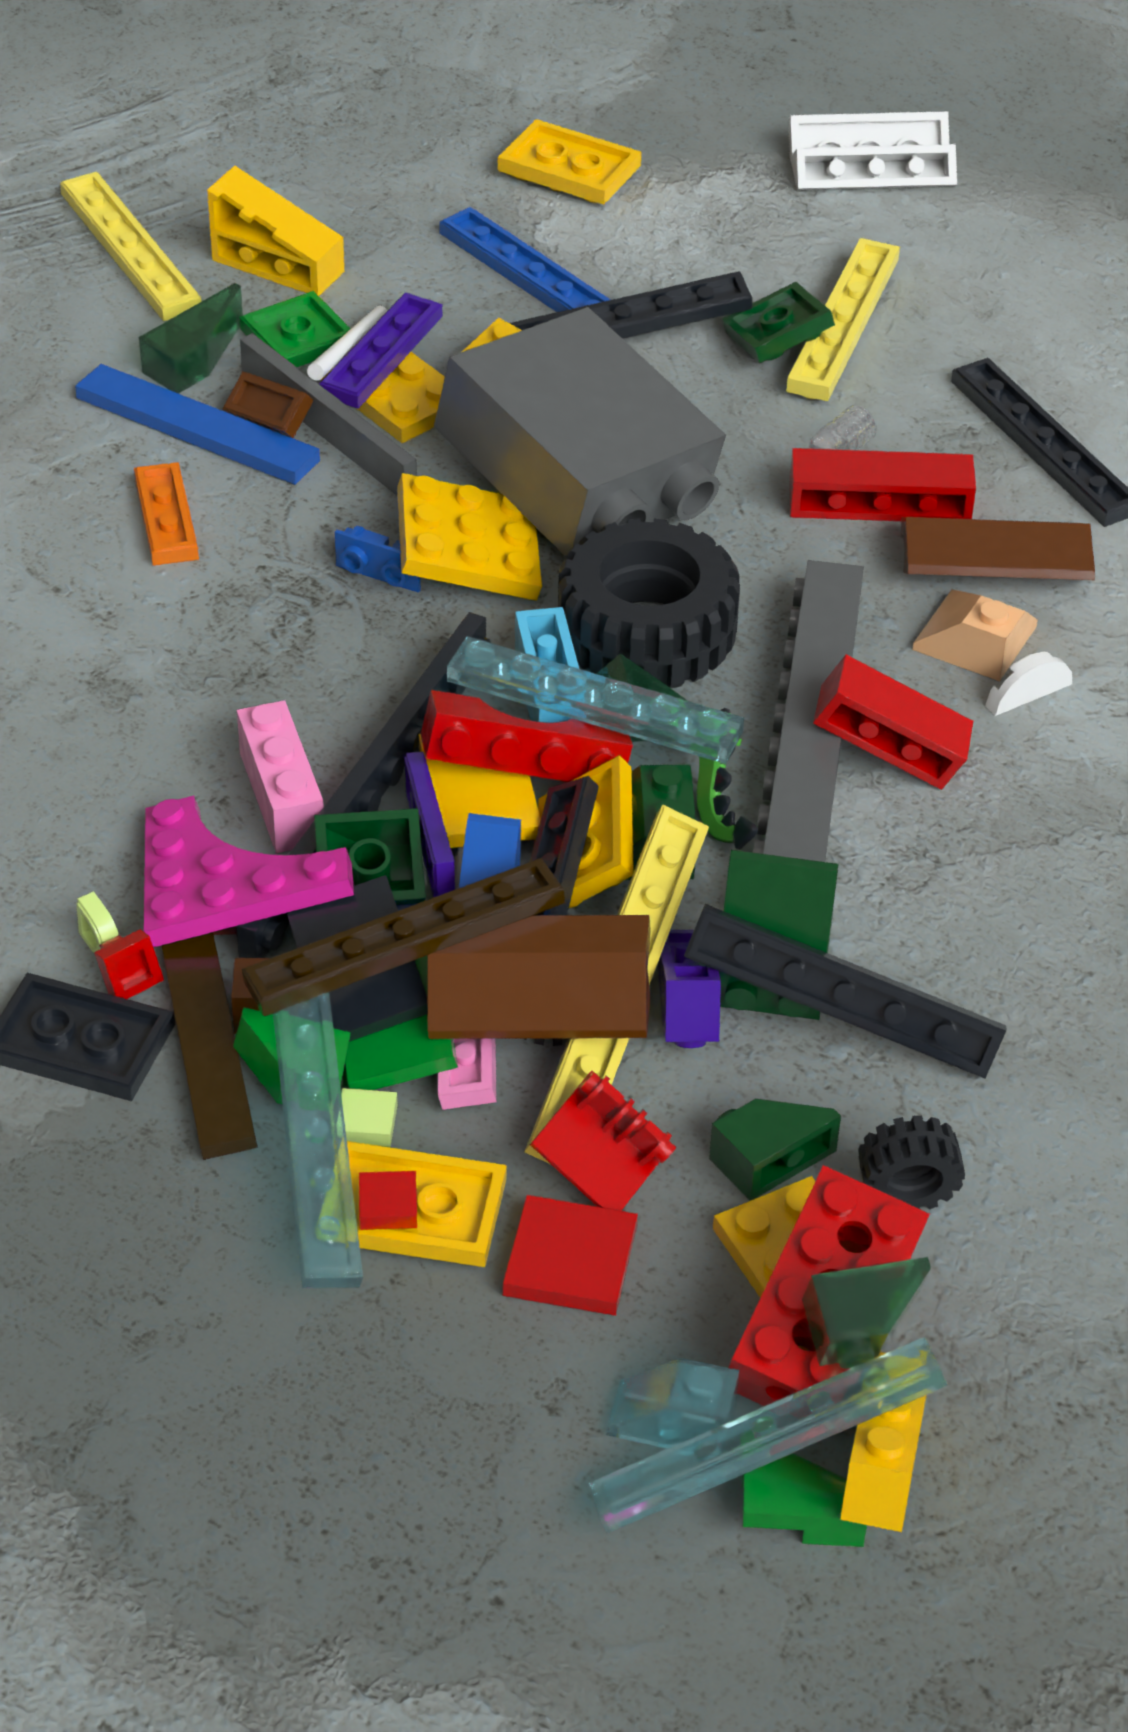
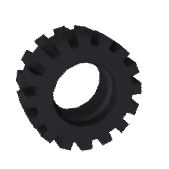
(913, 1161)

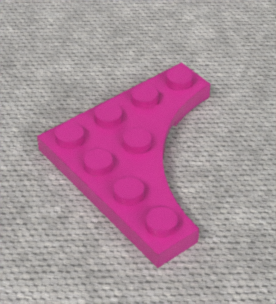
(208, 885)

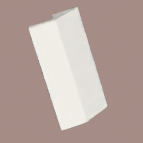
(872, 150)

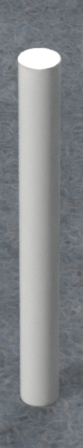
(340, 348)

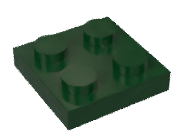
(779, 322)

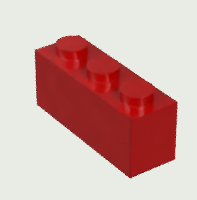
(893, 722)

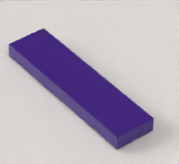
(382, 349)
(434, 840)

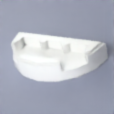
(1032, 679)

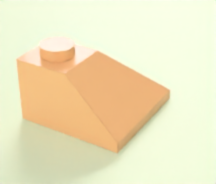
(976, 633)

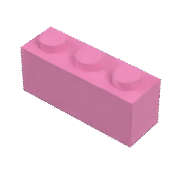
(278, 772)

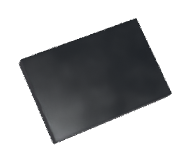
(376, 1000)
(82, 1036)

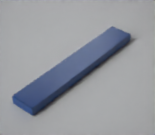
(518, 261)
(198, 424)

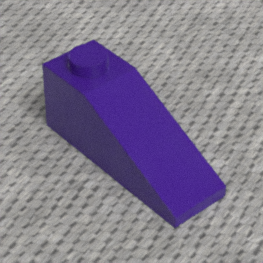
(688, 995)

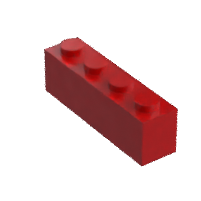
(880, 485)

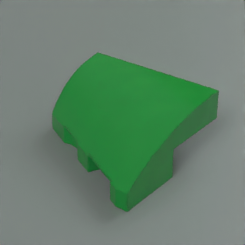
(799, 1497)

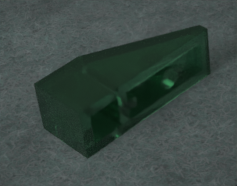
(191, 342)

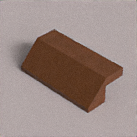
(998, 548)
(544, 980)

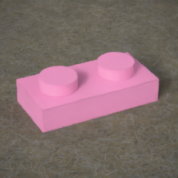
(473, 1079)

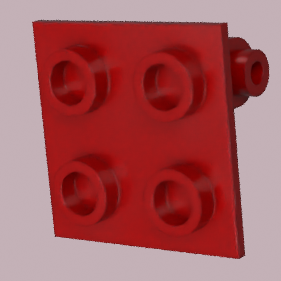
(603, 1143)

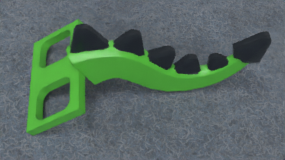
(712, 805)

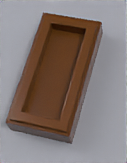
(268, 404)

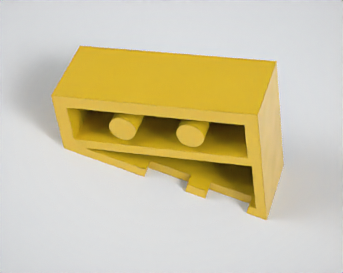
(270, 235)

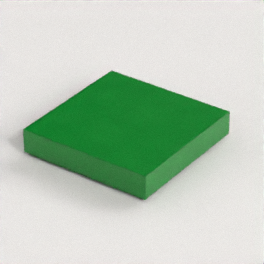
(296, 327)

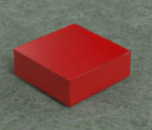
(387, 1200)

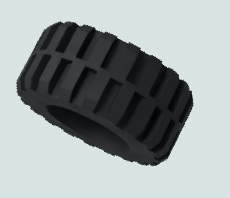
(658, 566)

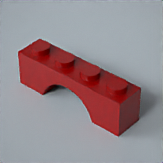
(477, 735)

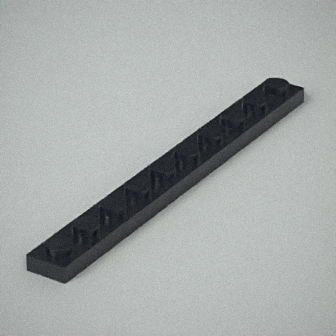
(373, 773)

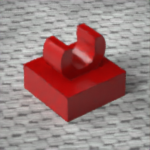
(128, 964)

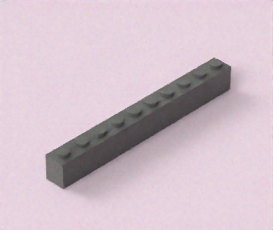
(805, 753)

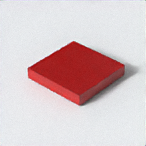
(570, 1255)

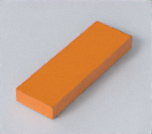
(166, 514)

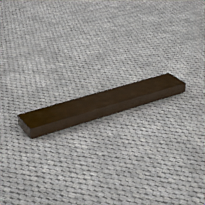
(402, 936)
(207, 1047)

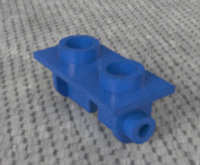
(371, 556)

